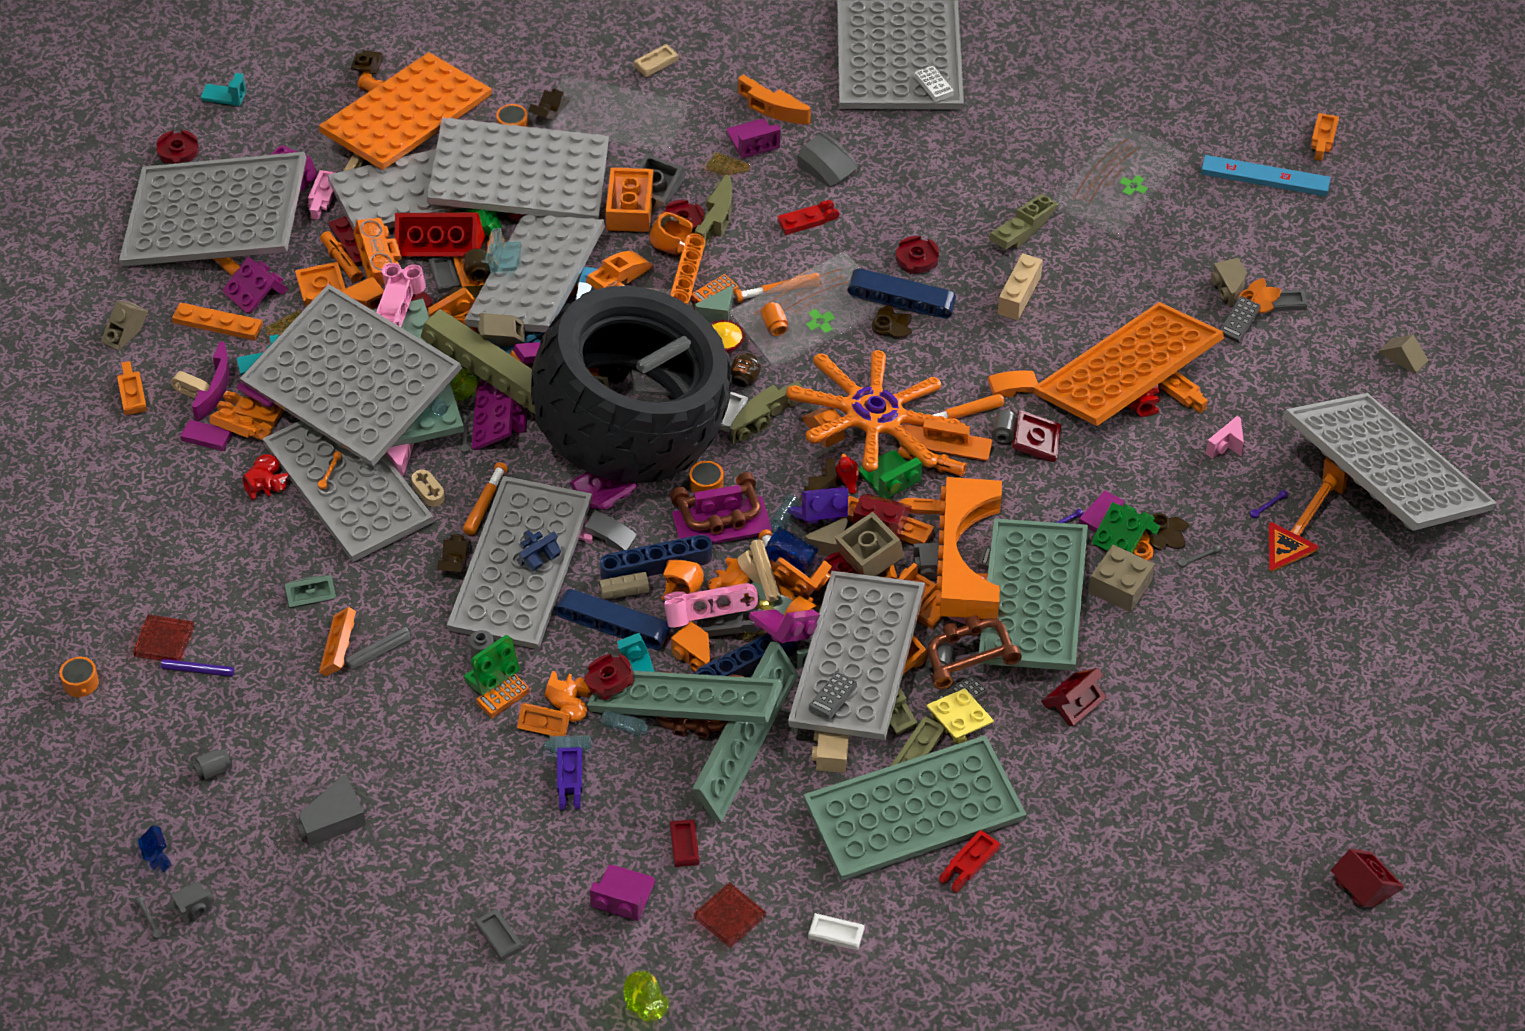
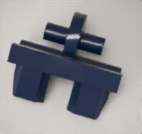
(529, 555)

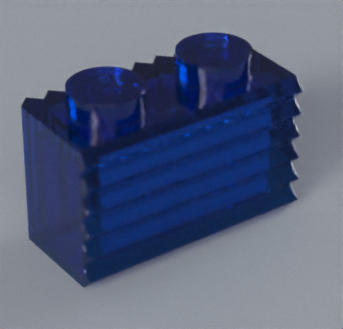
(791, 549)

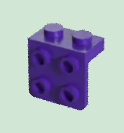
(822, 504)

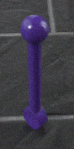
(1255, 512)
(1078, 513)

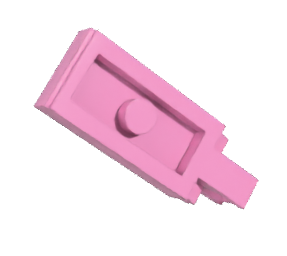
(320, 195)

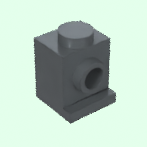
(926, 558)
(192, 901)

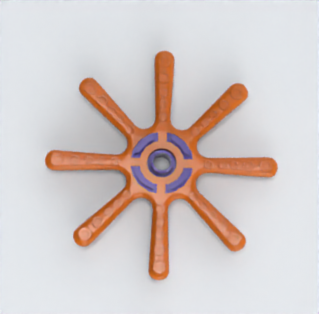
(870, 409)

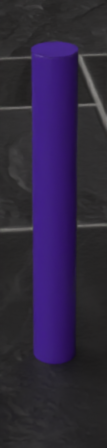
(197, 667)

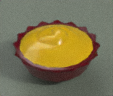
(731, 334)

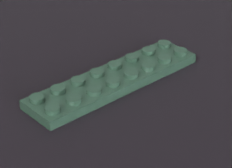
(694, 697)
(741, 741)

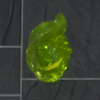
(464, 384)
(644, 996)

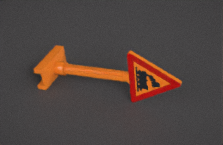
(1288, 545)

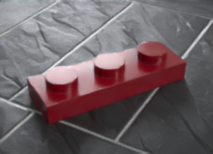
(344, 234)

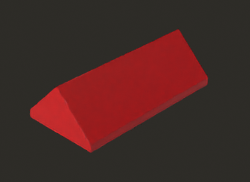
(438, 233)

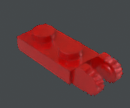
(808, 217)
(970, 859)

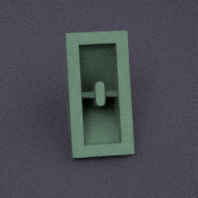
(716, 306)

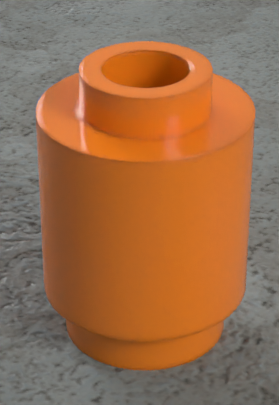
(774, 319)

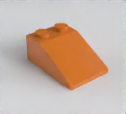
(629, 199)

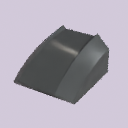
(825, 160)
(666, 179)

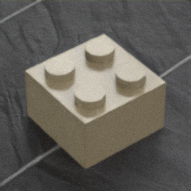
(869, 546)
(1121, 578)

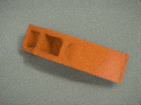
(774, 105)
(618, 268)

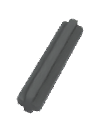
(663, 354)
(378, 648)

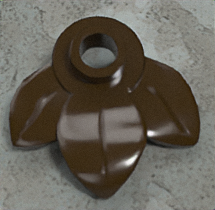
(891, 323)
(1169, 532)

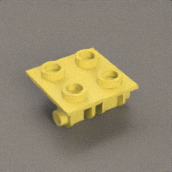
(959, 715)

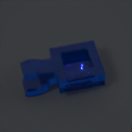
(151, 847)

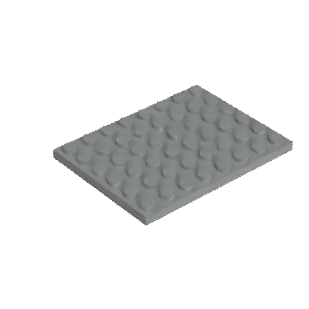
(890, 41)
(518, 169)
(213, 209)
(351, 374)
(1389, 461)

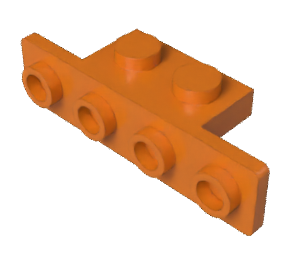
(950, 439)

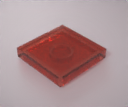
(163, 638)
(729, 914)

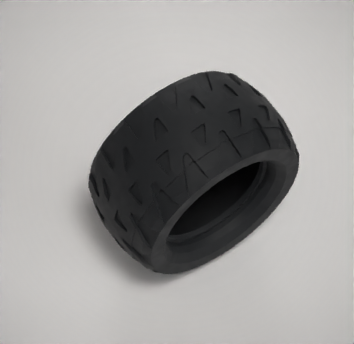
(612, 432)

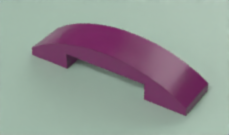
(208, 400)

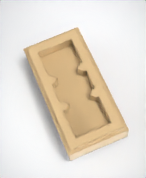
(656, 60)

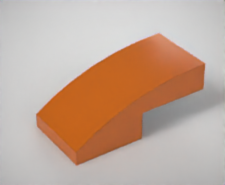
(1012, 381)

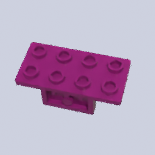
(495, 416)
(722, 503)

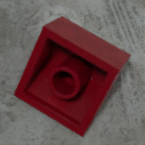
(890, 512)
(1365, 878)

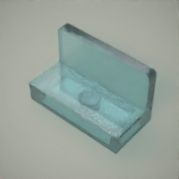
(503, 255)

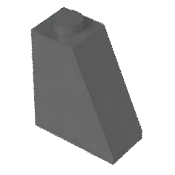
(331, 813)

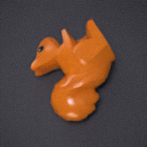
(732, 576)
(564, 693)

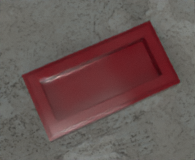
(684, 843)

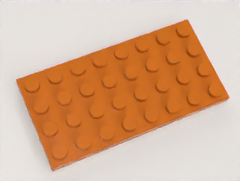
(404, 110)
(1128, 363)

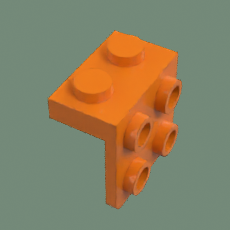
(800, 583)

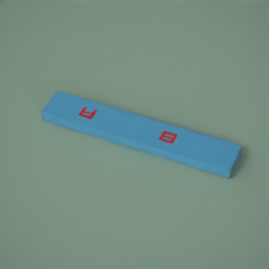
(1265, 175)

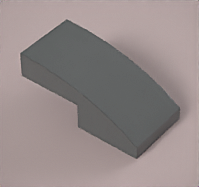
(613, 532)

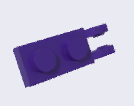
(569, 775)

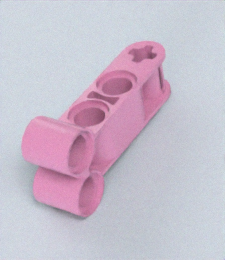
(399, 289)
(680, 606)

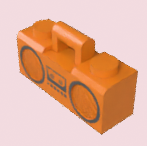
(373, 246)

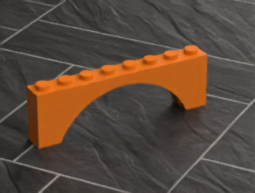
(961, 589)

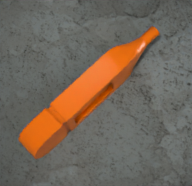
(923, 506)

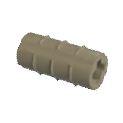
(624, 586)

